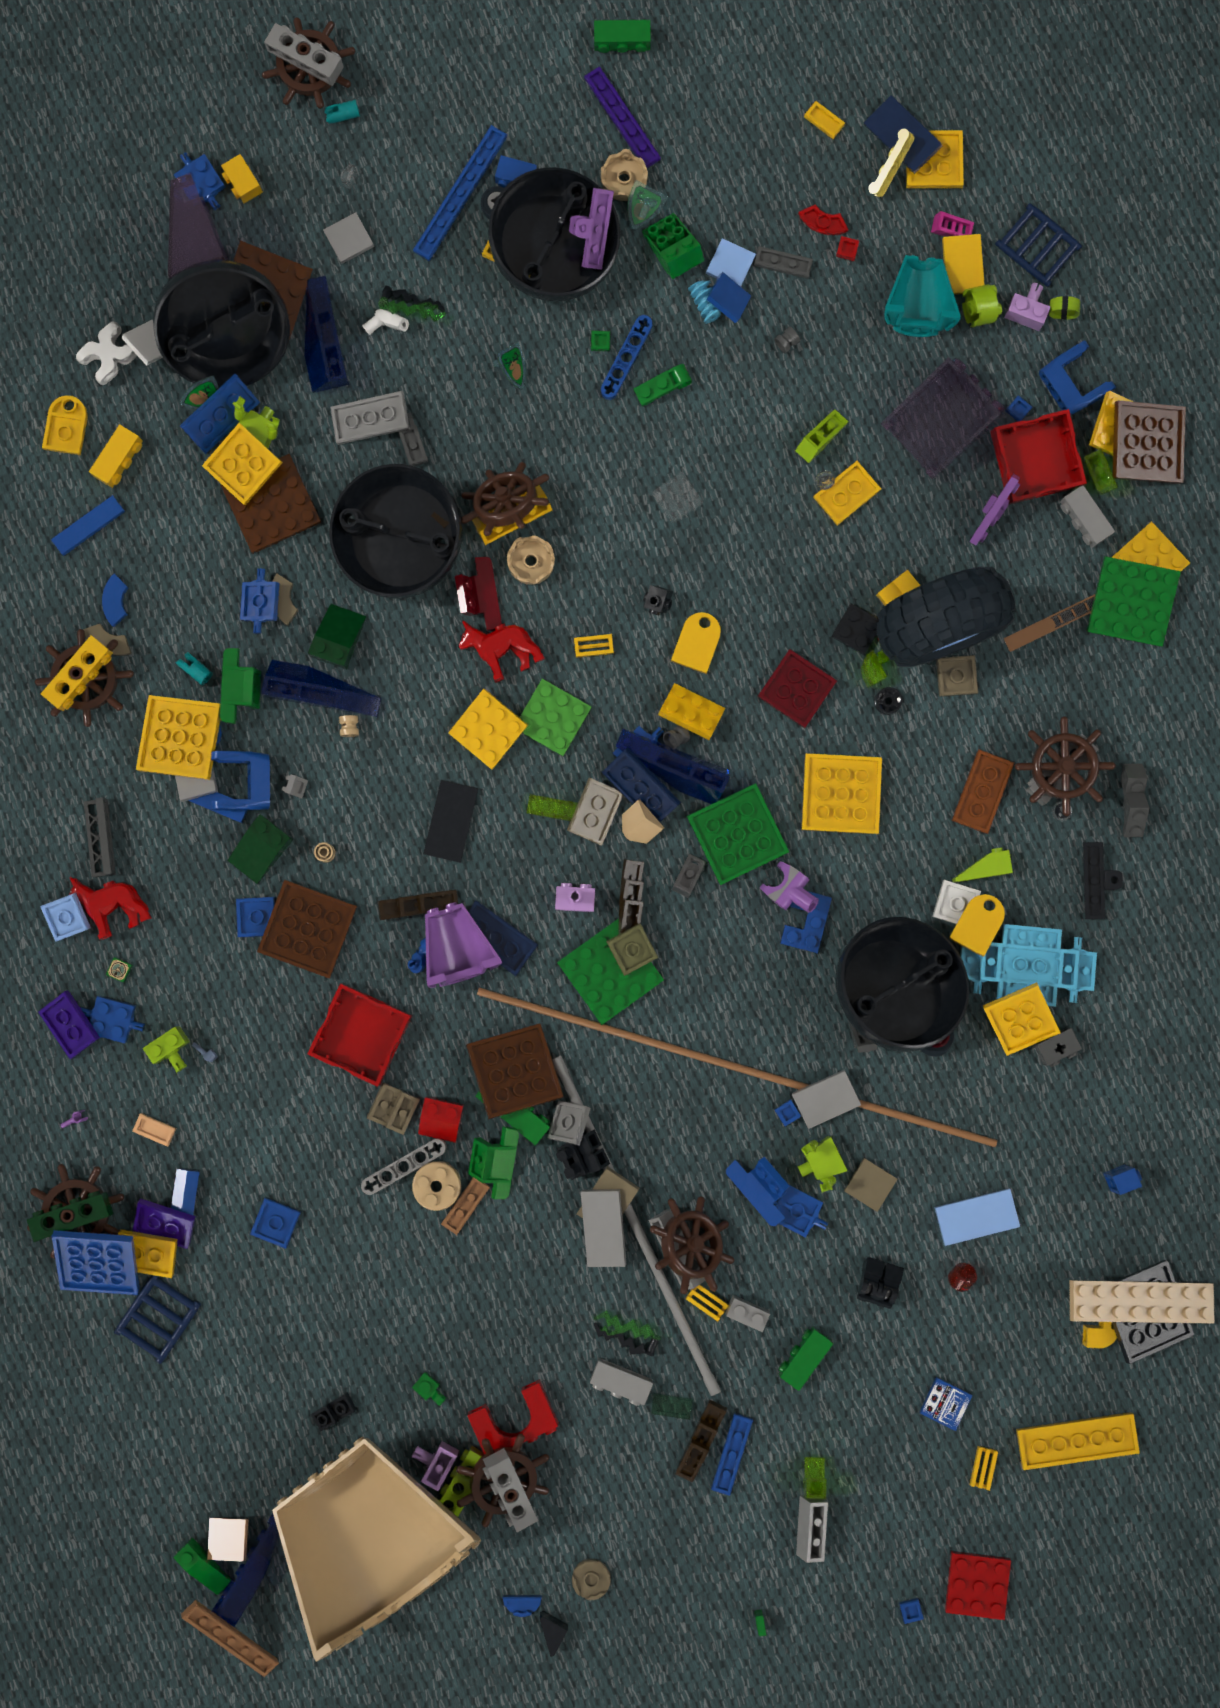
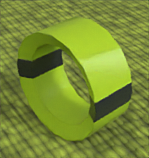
(1064, 307)

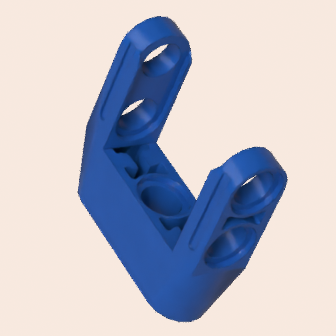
(1063, 388)
(258, 781)

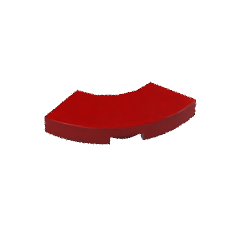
(822, 222)

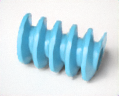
(700, 292)

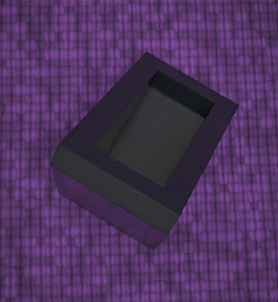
(553, 1630)

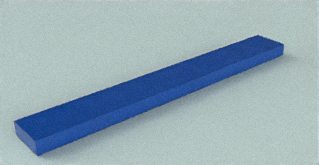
(460, 193)

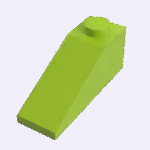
(821, 436)
(990, 865)

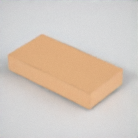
(154, 1129)

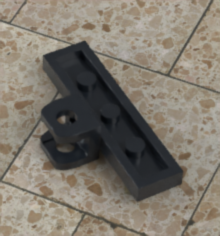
(1097, 880)

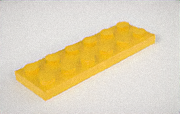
(1077, 1441)

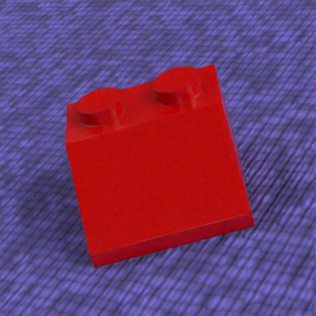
(440, 1119)

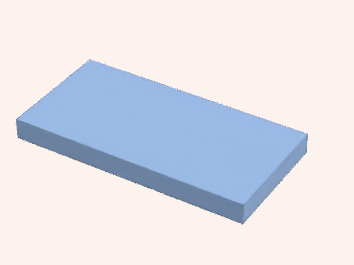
(977, 1217)

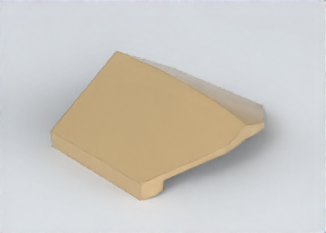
(640, 823)

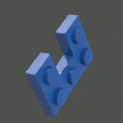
(809, 937)

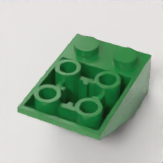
(673, 245)

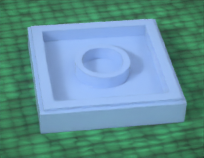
(732, 261)
(65, 917)

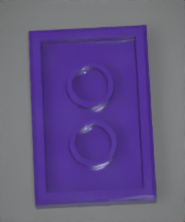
(69, 1024)
(164, 1222)

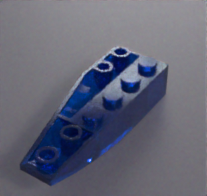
(322, 341)
(314, 688)
(677, 768)
(240, 1593)

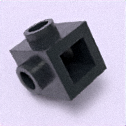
(658, 600)

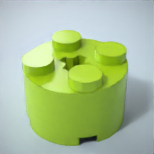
(981, 305)

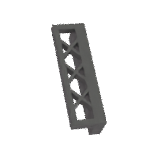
(104, 837)

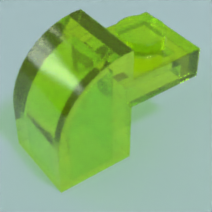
(871, 668)
(814, 1478)

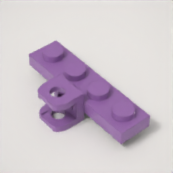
(594, 228)
(995, 508)

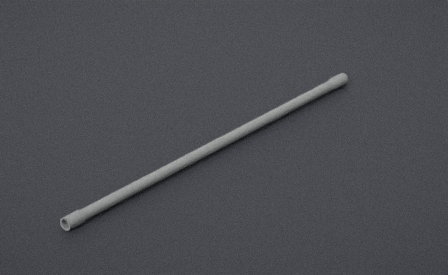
(708, 1377)

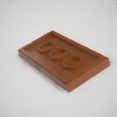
(982, 791)

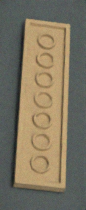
(1141, 1302)

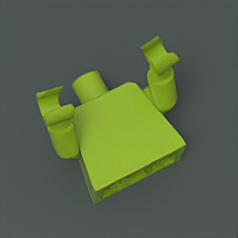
(257, 423)
(823, 1161)

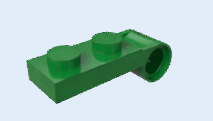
(663, 384)

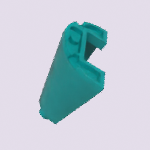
(922, 299)

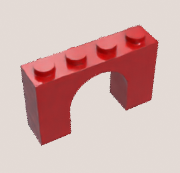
(542, 1419)

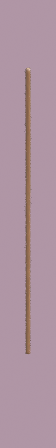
(726, 1064)

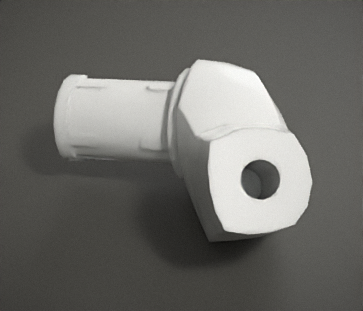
(385, 317)

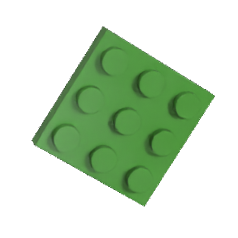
(553, 717)

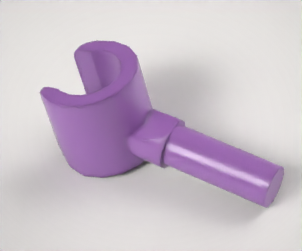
(76, 1118)

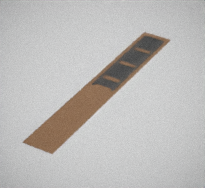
(1049, 624)

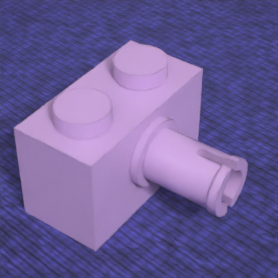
(1027, 309)
(575, 898)
(437, 1464)

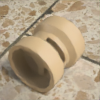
(349, 726)
(326, 850)

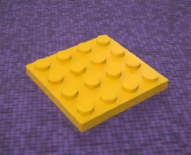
(178, 737)
(841, 793)

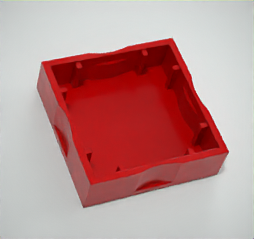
(1040, 454)
(360, 1034)

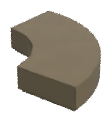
(286, 610)
(100, 634)

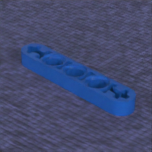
(626, 348)

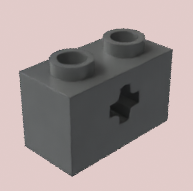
(1069, 1047)

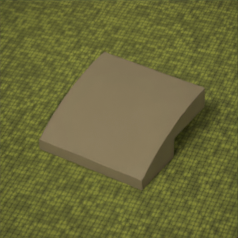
(393, 1108)

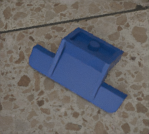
(761, 1187)

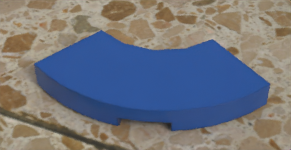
(113, 600)

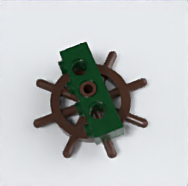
(60, 1216)

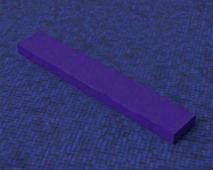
(621, 117)

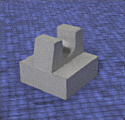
(296, 786)

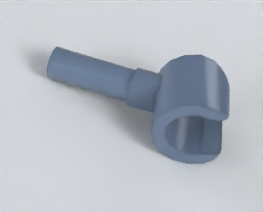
(208, 1056)

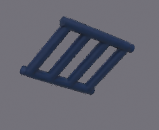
(1045, 222)
(170, 1338)

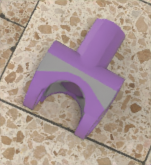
(791, 890)

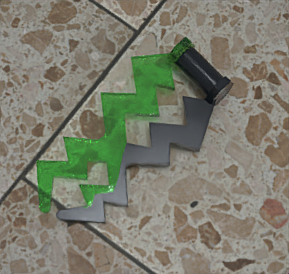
(418, 305)
(619, 1330)

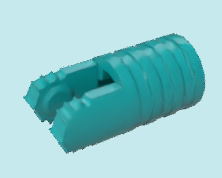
(342, 111)
(196, 670)

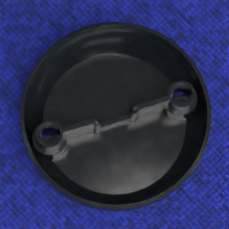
(533, 235)
(221, 323)
(394, 537)
(897, 987)

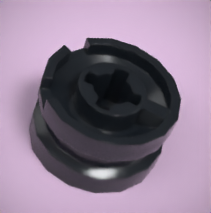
(895, 697)

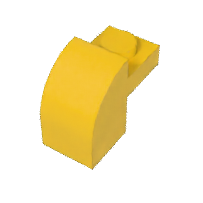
(1098, 1335)

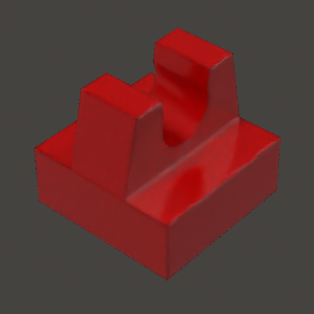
(847, 248)

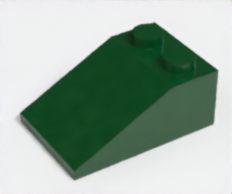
(337, 636)
(259, 848)

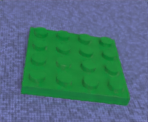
(1133, 601)
(737, 834)
(600, 979)

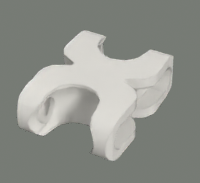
(107, 353)

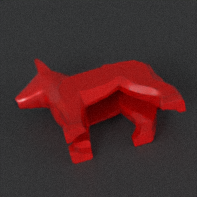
(497, 643)
(104, 901)

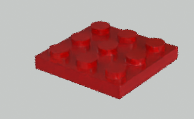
(977, 1585)

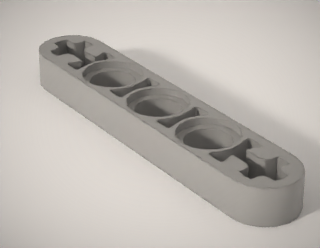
(394, 1167)

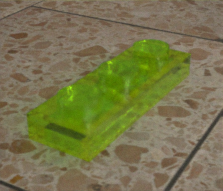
(551, 807)

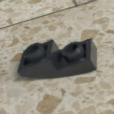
(334, 1411)

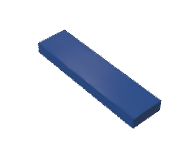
(88, 525)
(732, 1454)

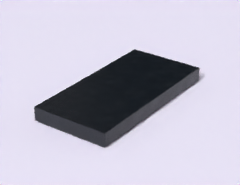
(450, 821)

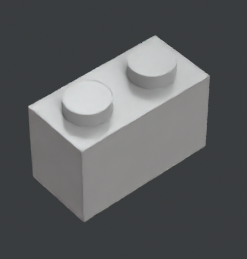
(747, 1313)

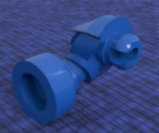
(418, 959)

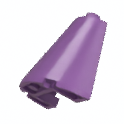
(455, 947)

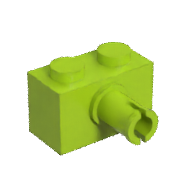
(167, 1048)

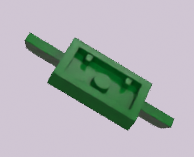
(238, 686)
(495, 1162)

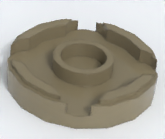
(594, 1572)

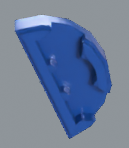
(522, 1604)

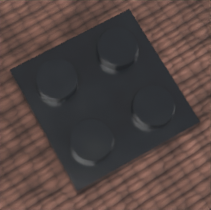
(856, 629)

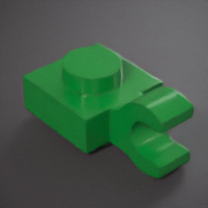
(427, 1387)

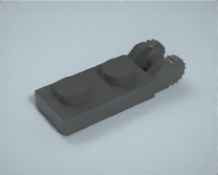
(413, 444)

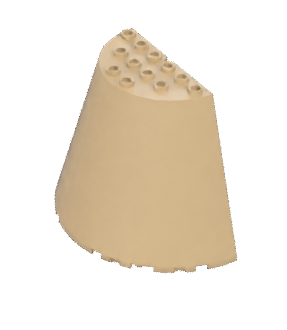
(364, 1544)

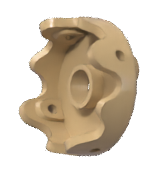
(623, 163)
(524, 548)
(441, 1172)

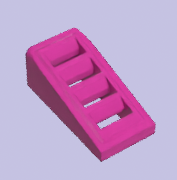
(939, 229)

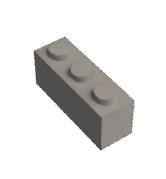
(1086, 516)
(621, 1382)
(812, 1529)

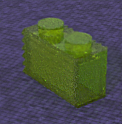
(1100, 472)

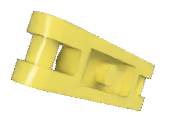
(893, 163)

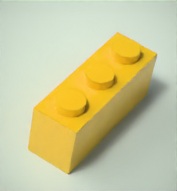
(116, 456)

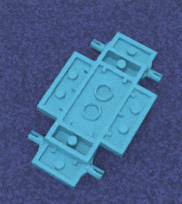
(1031, 957)

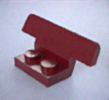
(479, 593)

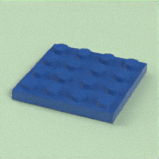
(96, 1262)

